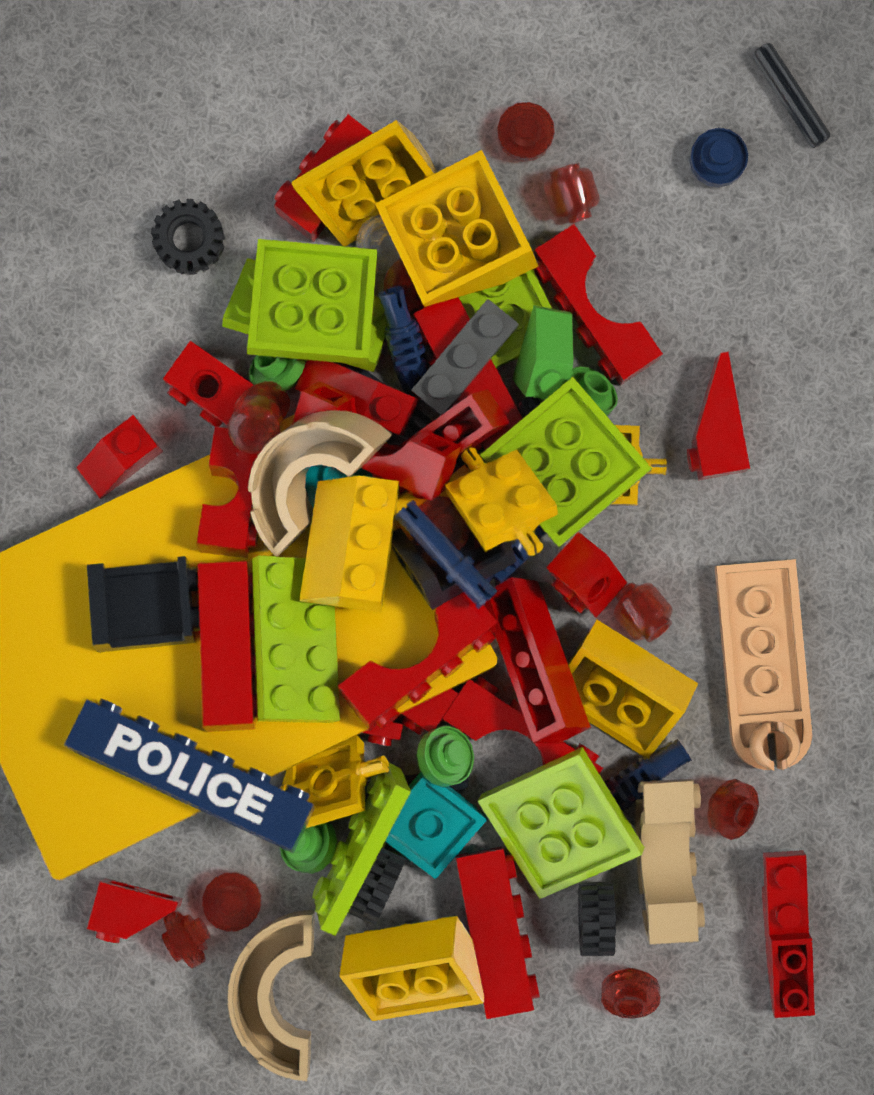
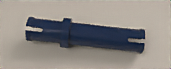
(446, 554)

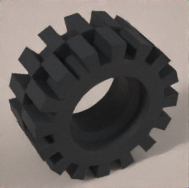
(181, 214)
(377, 887)
(596, 919)

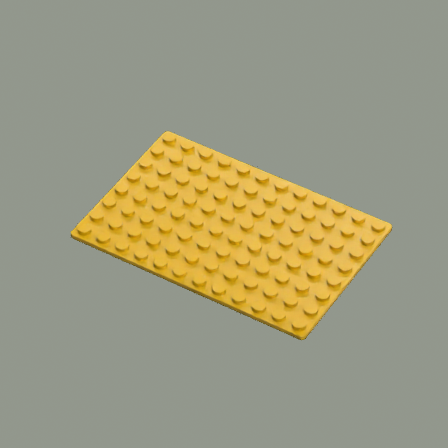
(51, 668)

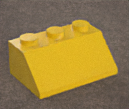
(350, 542)
(628, 689)
(412, 968)

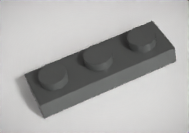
(464, 358)

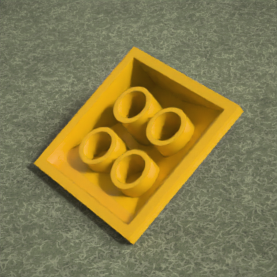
(352, 182)
(456, 232)

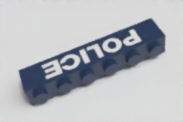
(190, 775)

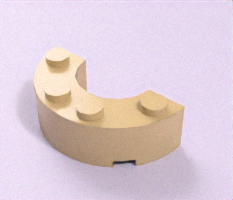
(279, 472)
(666, 867)
(251, 999)

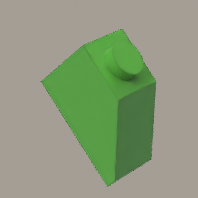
(545, 353)

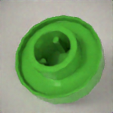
(277, 369)
(597, 387)
(445, 756)
(313, 850)

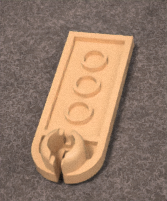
(764, 661)

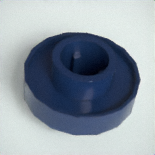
(718, 157)

